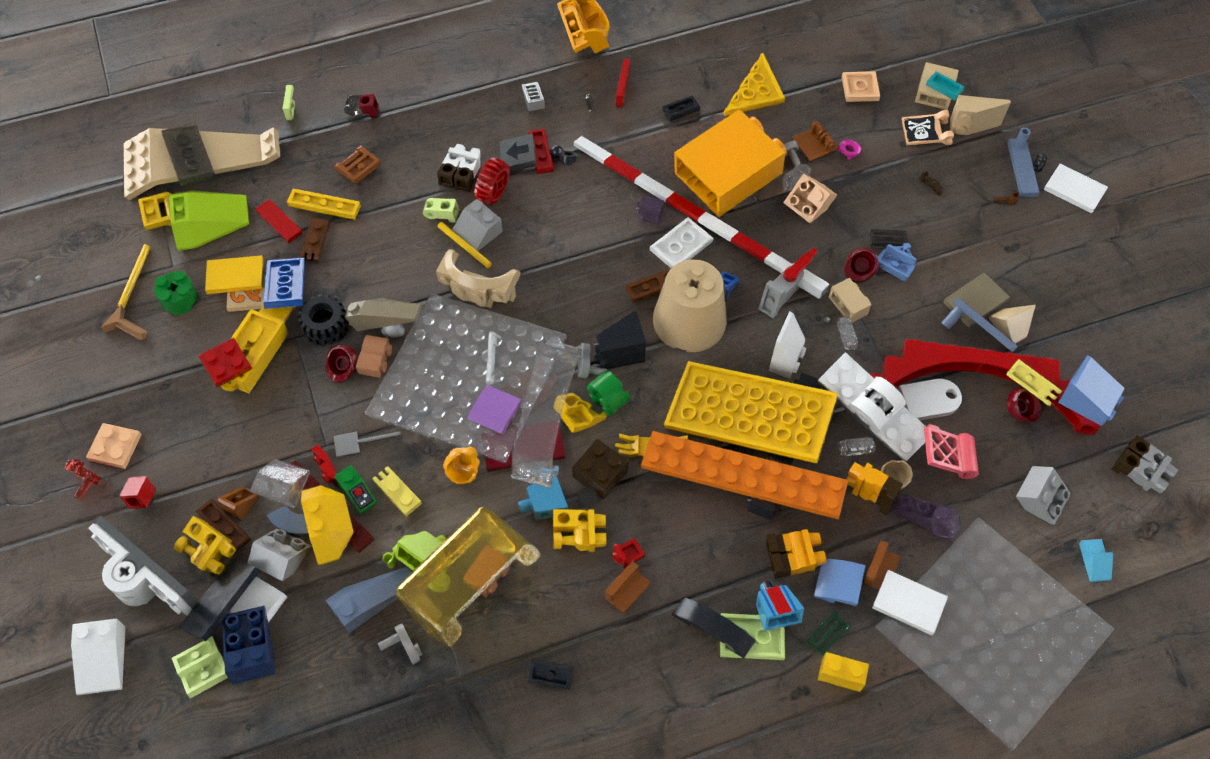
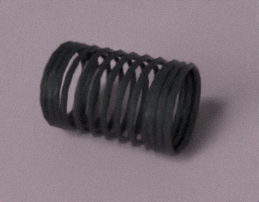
(1037, 162)

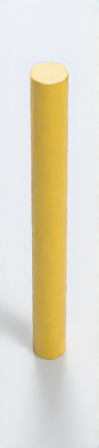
(464, 245)
(134, 275)

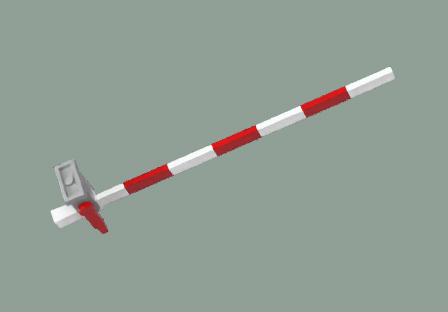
(776, 292)

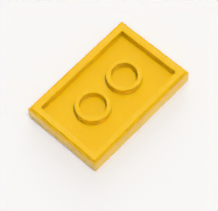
(234, 274)

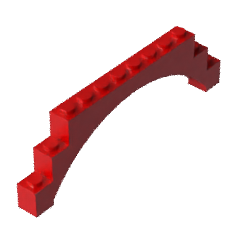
(927, 358)

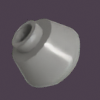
(393, 331)

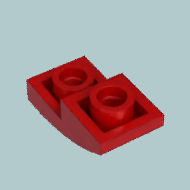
(325, 465)

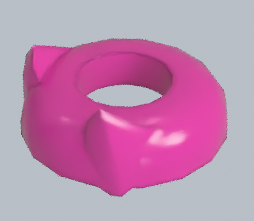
(852, 145)

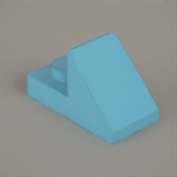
(1096, 560)

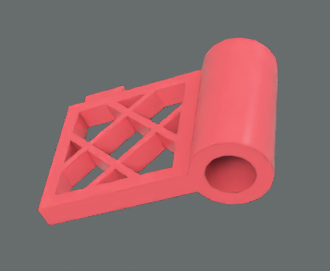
(962, 452)

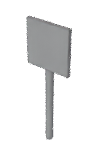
(348, 443)

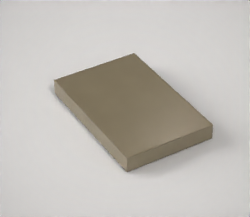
(981, 295)

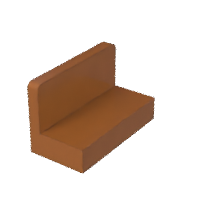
(880, 564)
(627, 588)

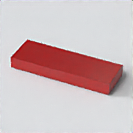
(622, 83)
(542, 151)
(279, 221)

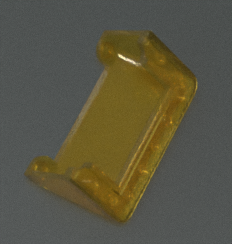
(461, 572)

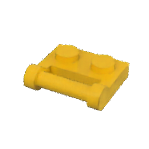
(151, 211)

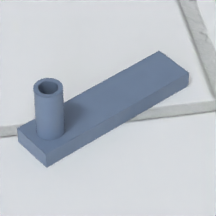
(1023, 164)
(961, 308)

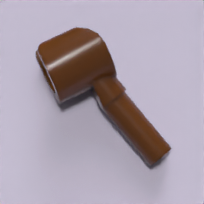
(1012, 199)

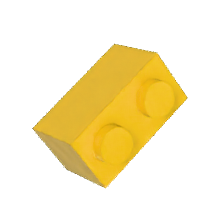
(843, 672)

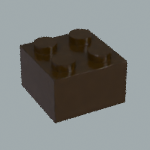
(600, 468)

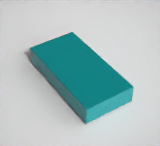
(945, 85)

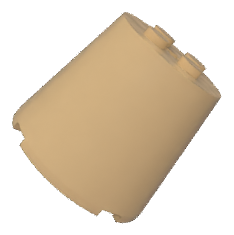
(691, 307)

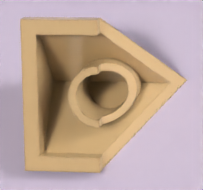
(1014, 322)

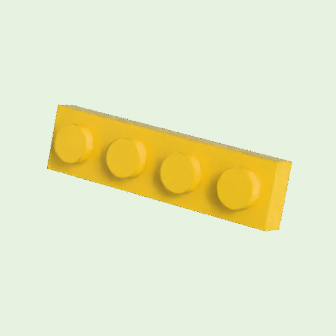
(323, 204)

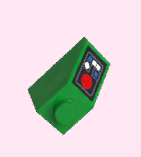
(355, 489)

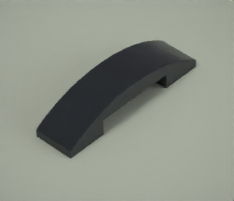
(715, 625)

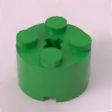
(175, 292)
(608, 392)

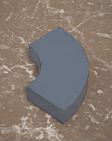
(289, 521)

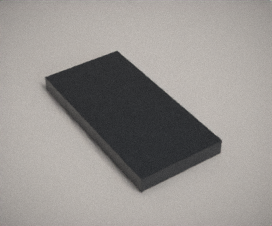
(219, 599)

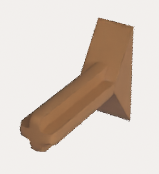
(117, 320)

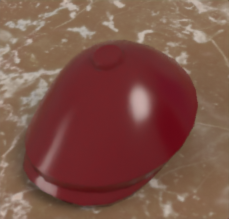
(861, 264)
(340, 363)
(1023, 405)

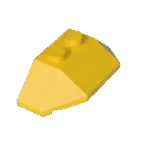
(326, 522)

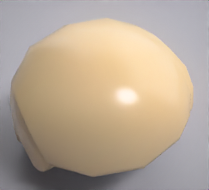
(899, 471)

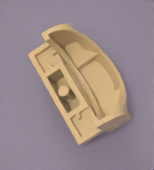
(476, 287)

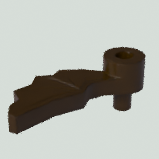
(932, 182)

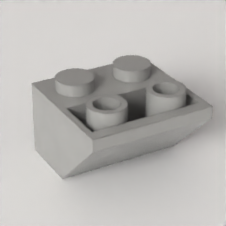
(1043, 493)
(278, 554)

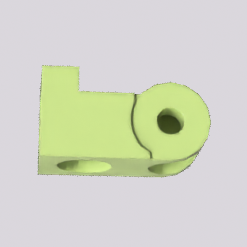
(441, 209)

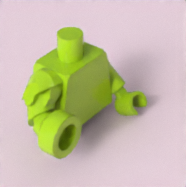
(413, 549)

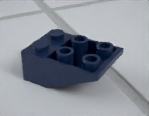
(247, 645)

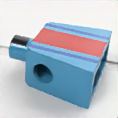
(778, 606)

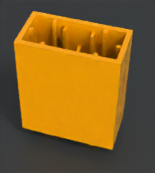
(730, 162)

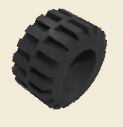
(323, 332)

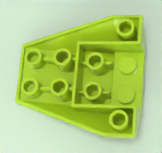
(205, 216)

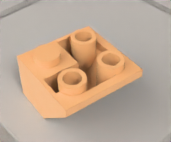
(809, 198)

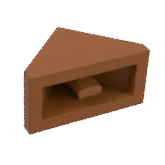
(238, 502)

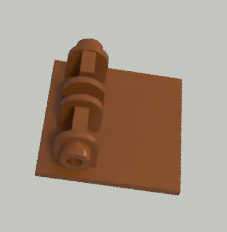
(815, 142)

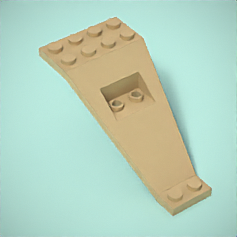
(150, 165)

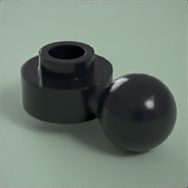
(565, 157)

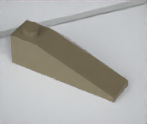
(381, 313)

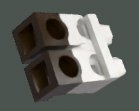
(459, 168)

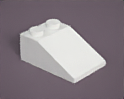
(788, 348)
(98, 656)

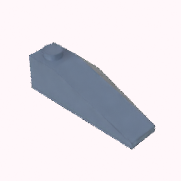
(365, 599)

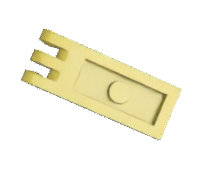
(1033, 381)
(397, 491)

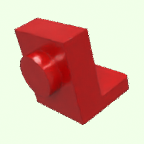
(627, 553)

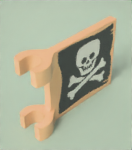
(927, 129)

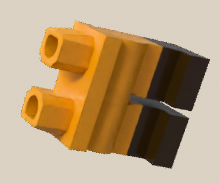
(874, 486)
(794, 553)

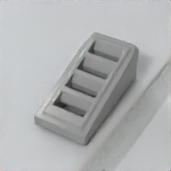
(534, 104)

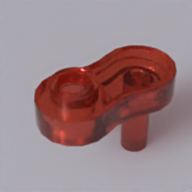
(76, 466)

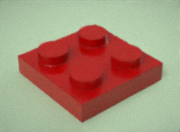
(225, 362)

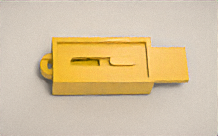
(259, 340)

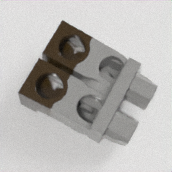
(1145, 465)

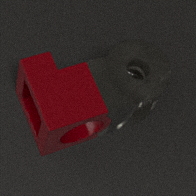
(361, 105)

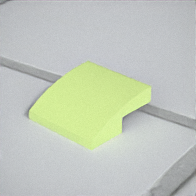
(200, 667)

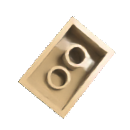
(977, 114)

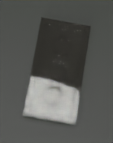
(188, 154)

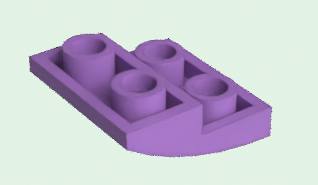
(494, 409)

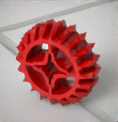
(492, 181)

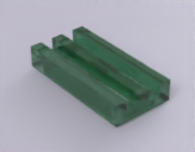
(839, 621)

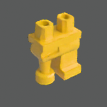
(582, 525)
(210, 549)

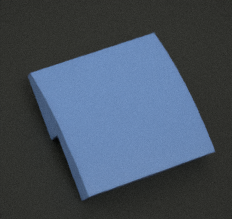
(839, 581)

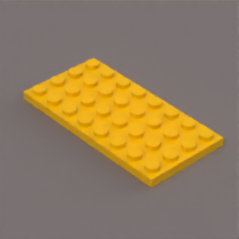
(752, 411)

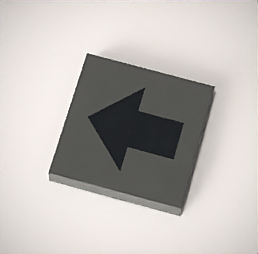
(518, 151)

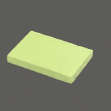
(767, 644)

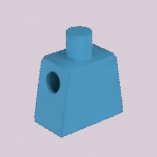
(543, 500)

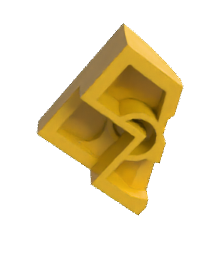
(578, 414)

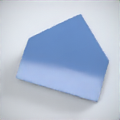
(897, 261)

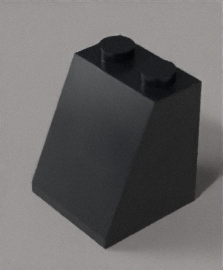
(621, 343)

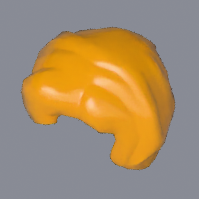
(462, 465)

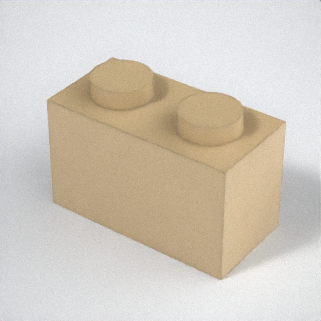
(850, 300)

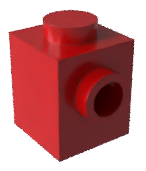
(137, 492)

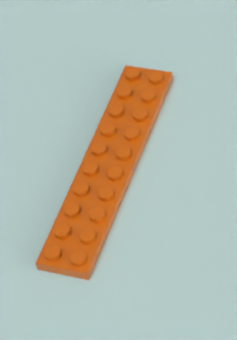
(745, 474)

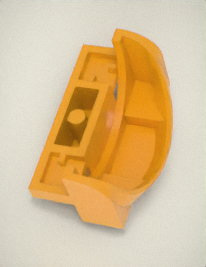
(587, 27)

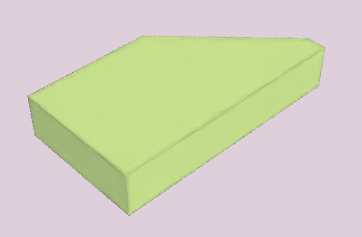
(289, 104)

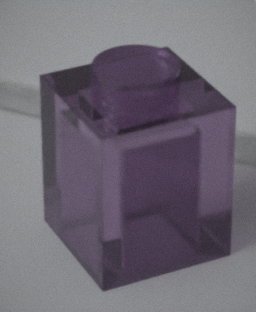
(650, 209)

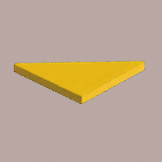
(757, 89)

